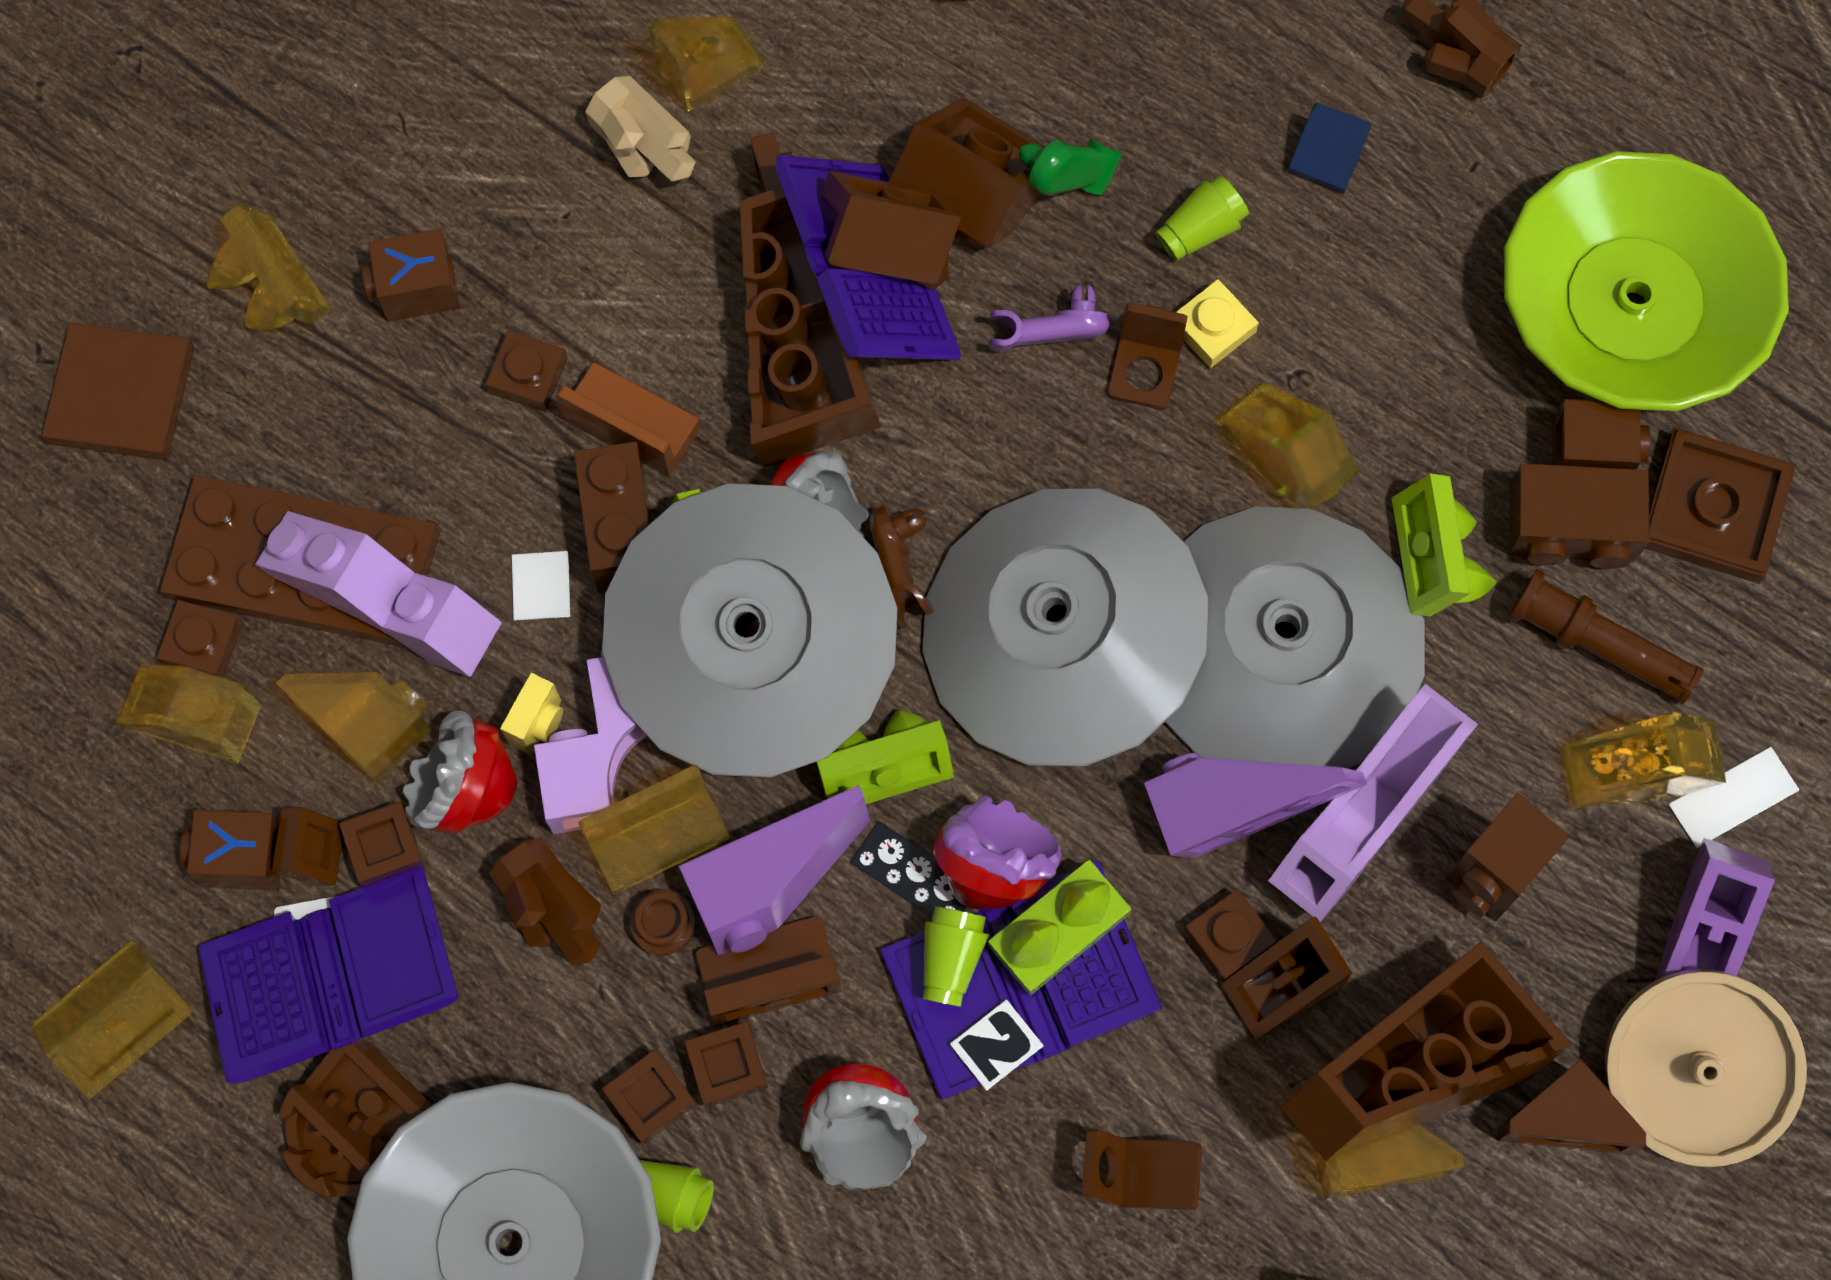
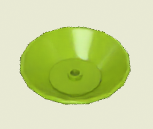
(1656, 231)

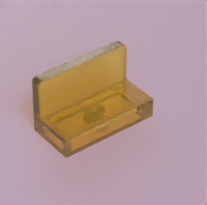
(654, 829)
(110, 1020)

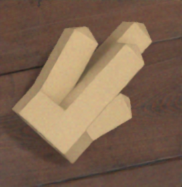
(640, 130)

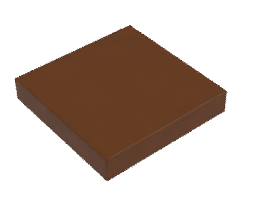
(118, 391)
(1718, 505)

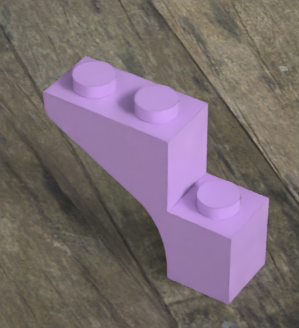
(374, 586)
(581, 769)
(1361, 821)

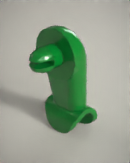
(1070, 167)

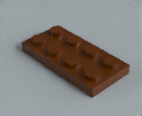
(228, 530)

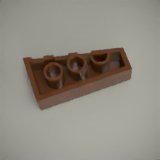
(799, 373)
(1436, 1052)

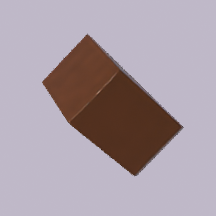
(1287, 979)
(1575, 1114)

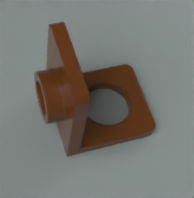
(1153, 336)
(1142, 1172)

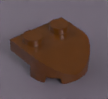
(345, 1118)

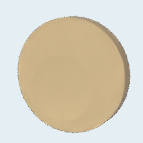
(1706, 1067)

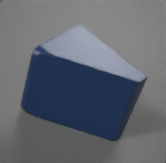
(1329, 147)

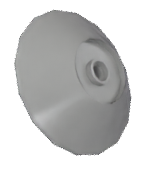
(1098, 674)
(1331, 685)
(763, 698)
(499, 1166)

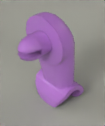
(1068, 325)

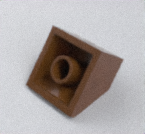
(973, 166)

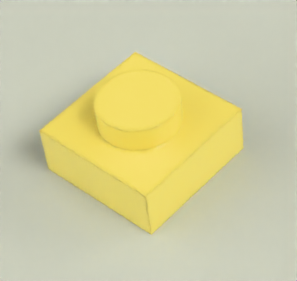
(1216, 323)
(533, 715)

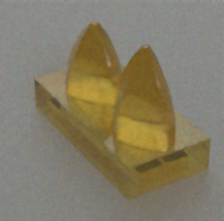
(262, 251)

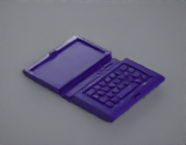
(869, 310)
(326, 977)
(1084, 1001)

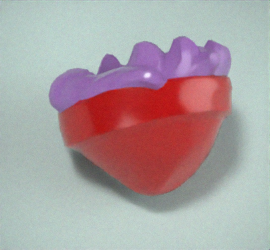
(995, 854)

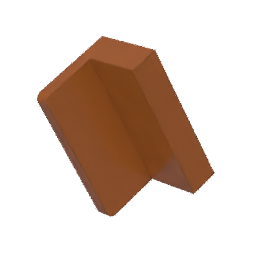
(625, 413)

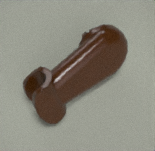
(890, 542)

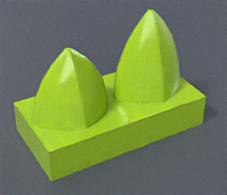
(1431, 547)
(903, 760)
(1059, 927)

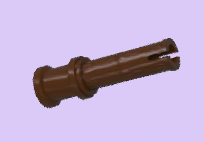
(1577, 623)

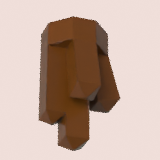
(1462, 43)
(547, 901)

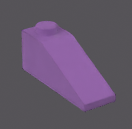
(1224, 800)
(764, 876)
(1717, 911)

